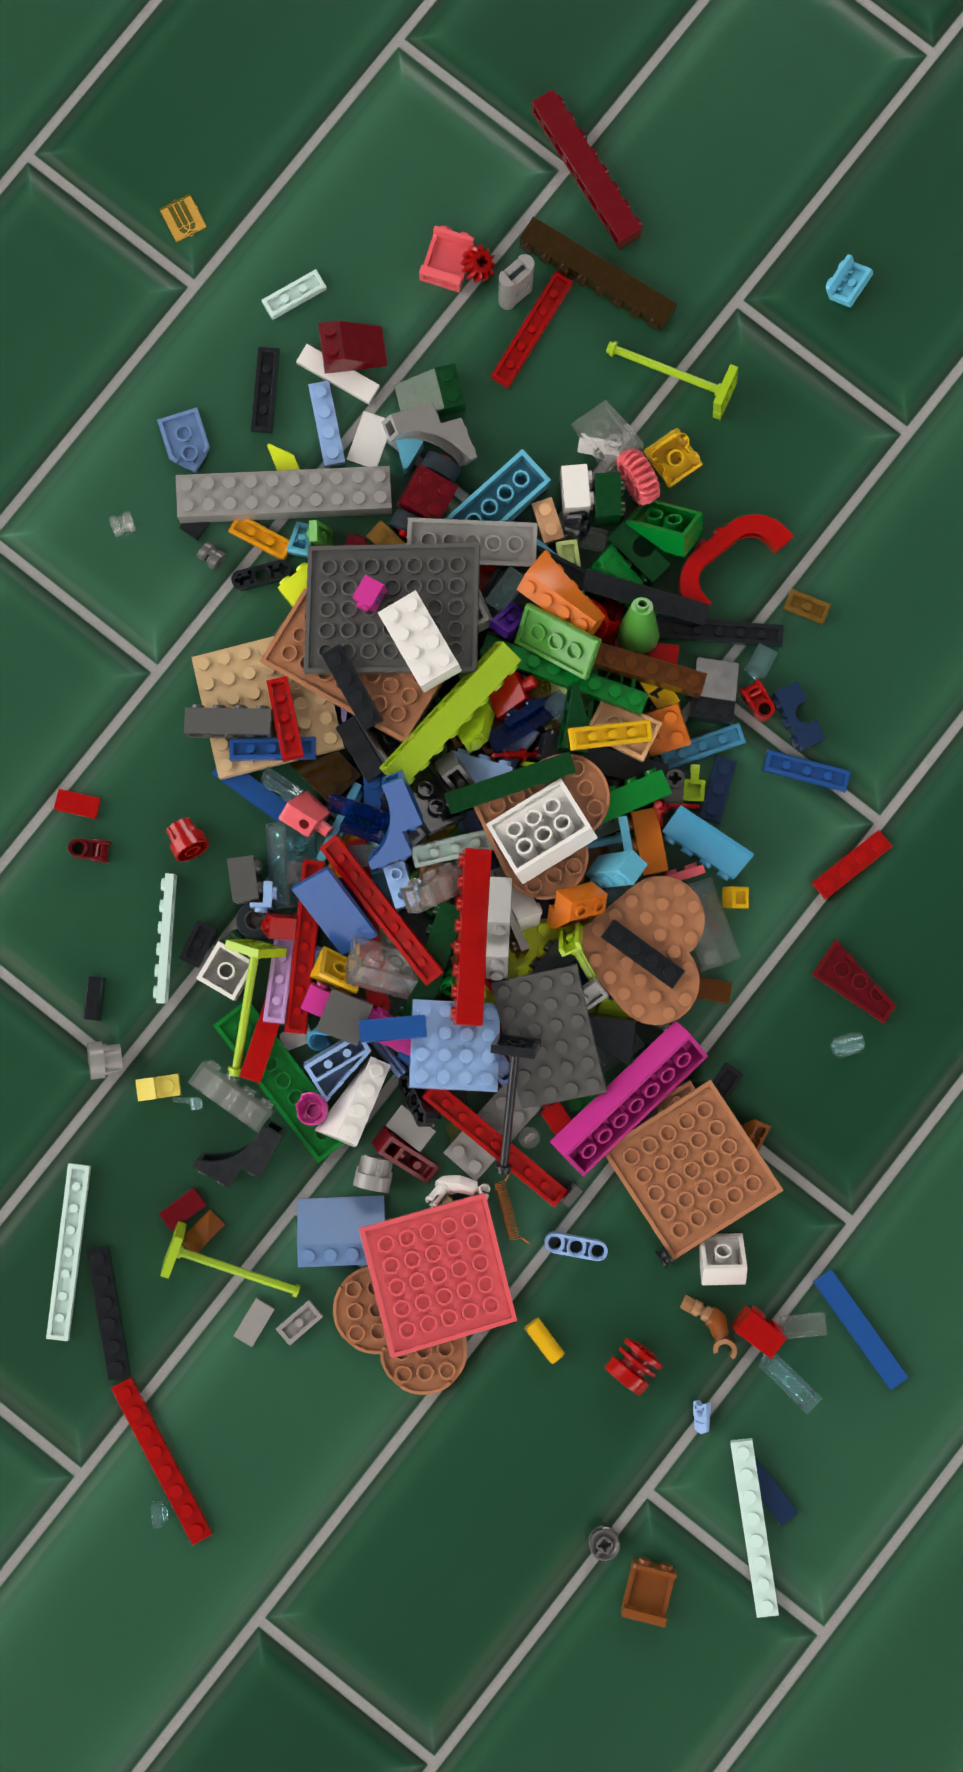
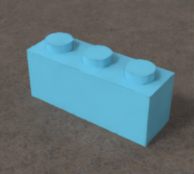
(616, 869)

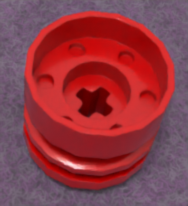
(633, 1366)

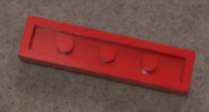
(285, 718)
(851, 864)

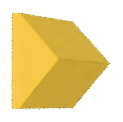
(331, 970)

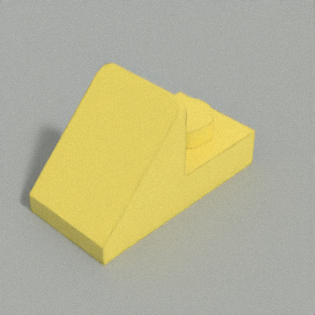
(158, 1087)

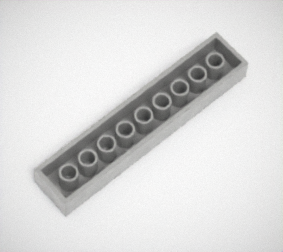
(284, 494)

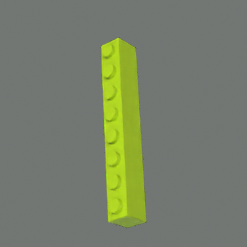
(452, 712)

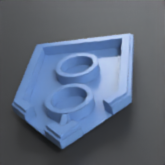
(185, 438)

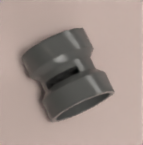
(211, 555)

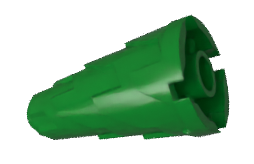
(614, 564)

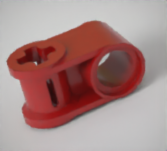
(756, 699)

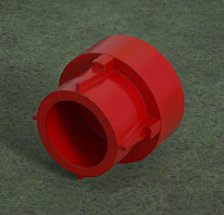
(186, 840)

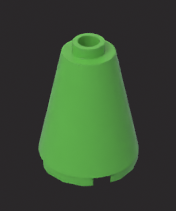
(639, 627)

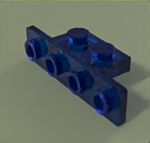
(520, 723)
(360, 819)

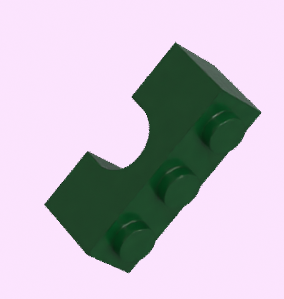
(647, 568)

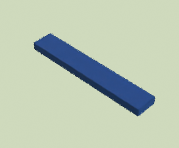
(860, 1329)

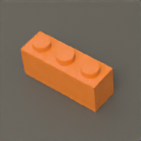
(648, 840)

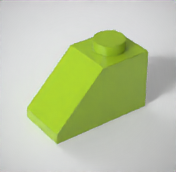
(477, 730)

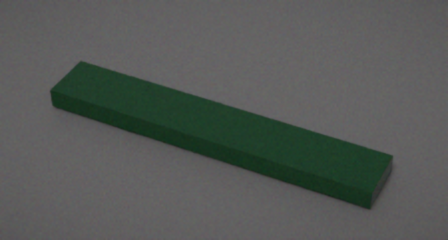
(510, 782)

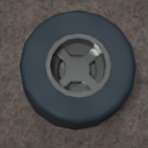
(250, 922)

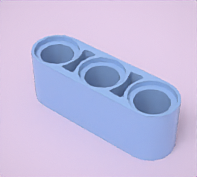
(584, 1252)

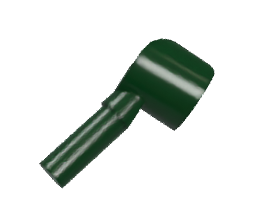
(234, 934)

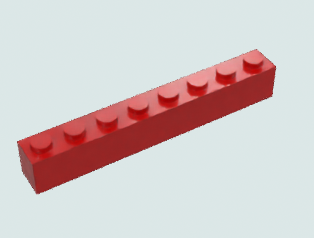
(471, 937)

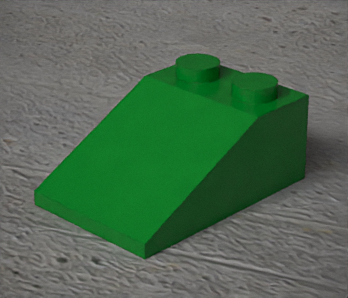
(668, 526)

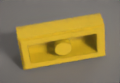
(544, 1340)

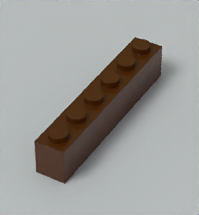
(650, 670)

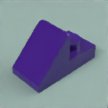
(507, 621)

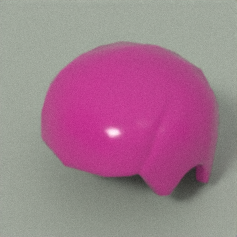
(312, 1108)

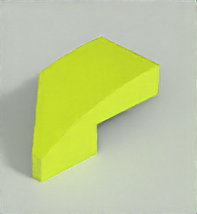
(282, 459)

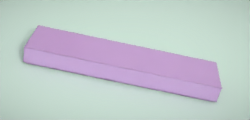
(278, 984)

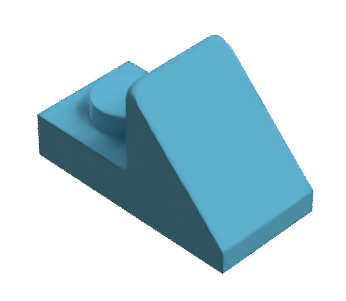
(299, 542)

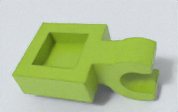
(694, 788)

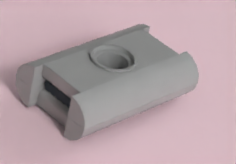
(516, 282)

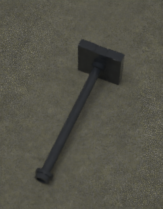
(515, 1047)

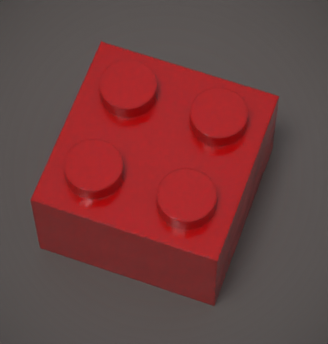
(762, 1334)

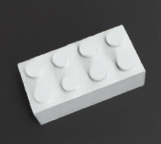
(419, 641)

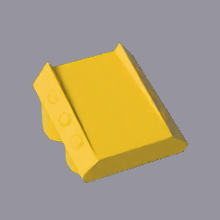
(673, 457)

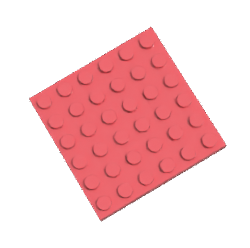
(437, 1274)

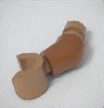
(714, 1320)

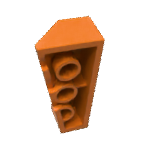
(556, 593)

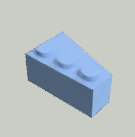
(334, 1065)

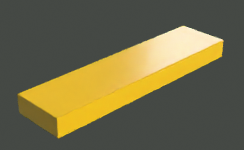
(610, 734)

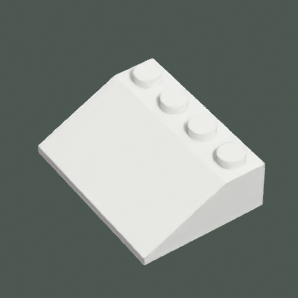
(541, 831)

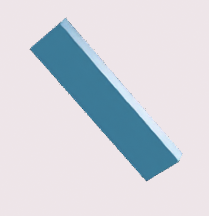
(705, 746)

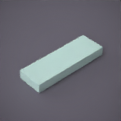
(294, 294)

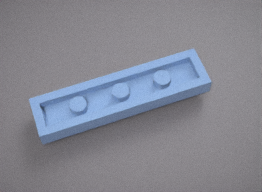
(326, 424)

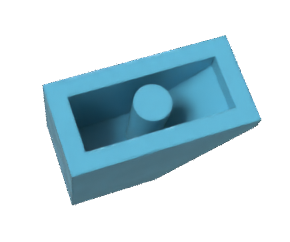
(409, 452)

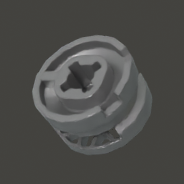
(604, 1543)

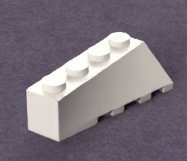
(352, 1109)

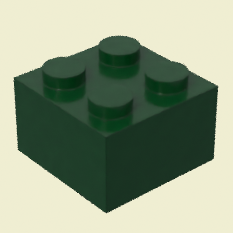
(607, 506)

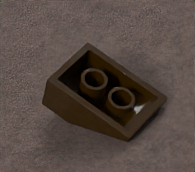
(328, 774)

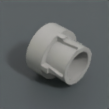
(103, 1059)
(373, 1173)

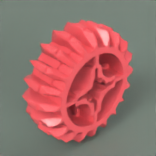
(638, 476)

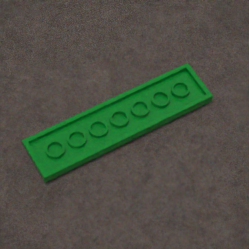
(281, 1082)

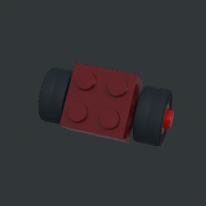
(427, 491)

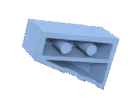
(481, 767)

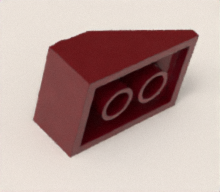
(351, 346)

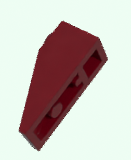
(404, 1155)

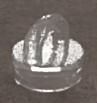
(528, 1137)

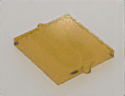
(182, 218)

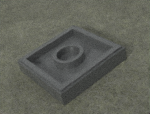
(343, 1015)

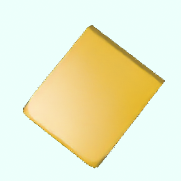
(735, 897)

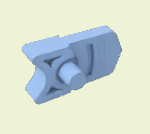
(701, 1416)

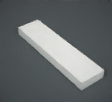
(349, 381)

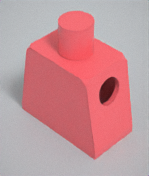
(307, 815)

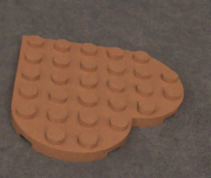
(592, 796)
(672, 922)
(361, 1326)

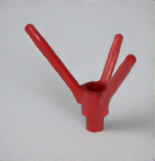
(663, 807)

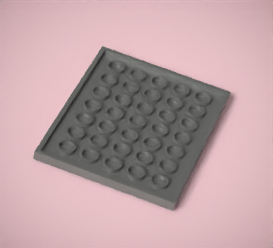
(440, 573)

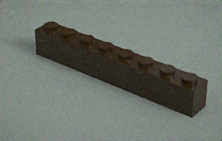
(597, 274)

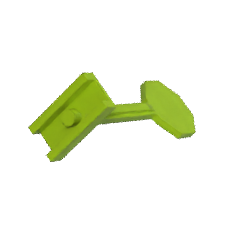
(572, 944)

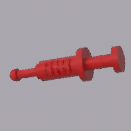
(522, 754)

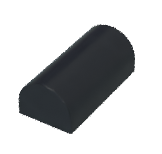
(94, 998)

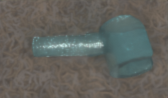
(195, 1103)

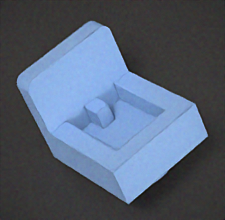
(269, 895)

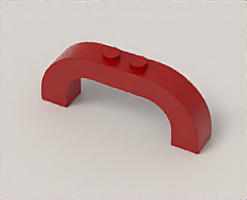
(761, 527)

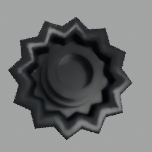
(578, 525)

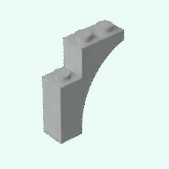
(424, 425)
(498, 928)

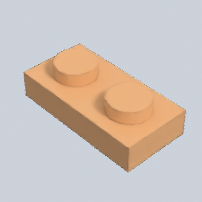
(547, 521)

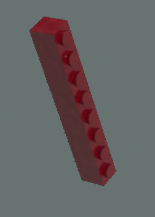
(586, 169)

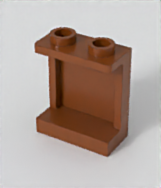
(648, 1591)

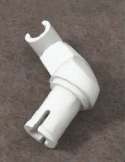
(455, 1184)

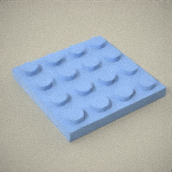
(453, 1054)

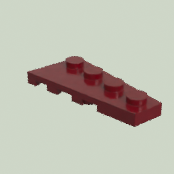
(849, 980)

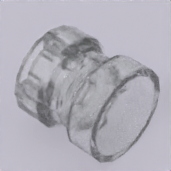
(127, 523)

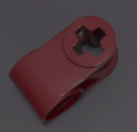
(91, 849)

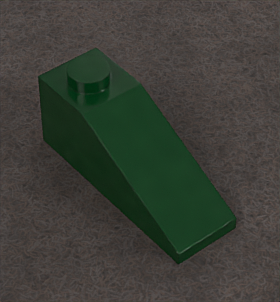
(573, 716)

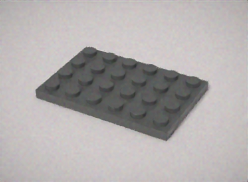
(552, 1009)

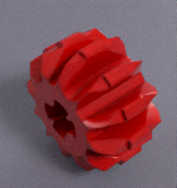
(472, 258)

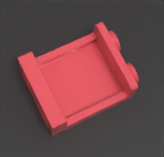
(443, 258)

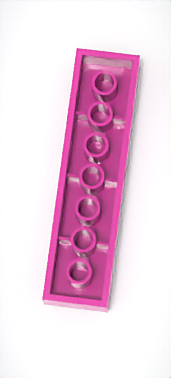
(629, 1098)

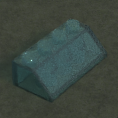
(285, 846)

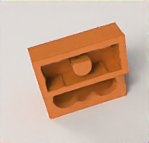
(576, 905)

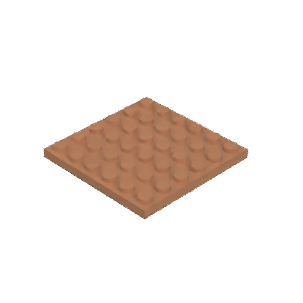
(693, 1169)

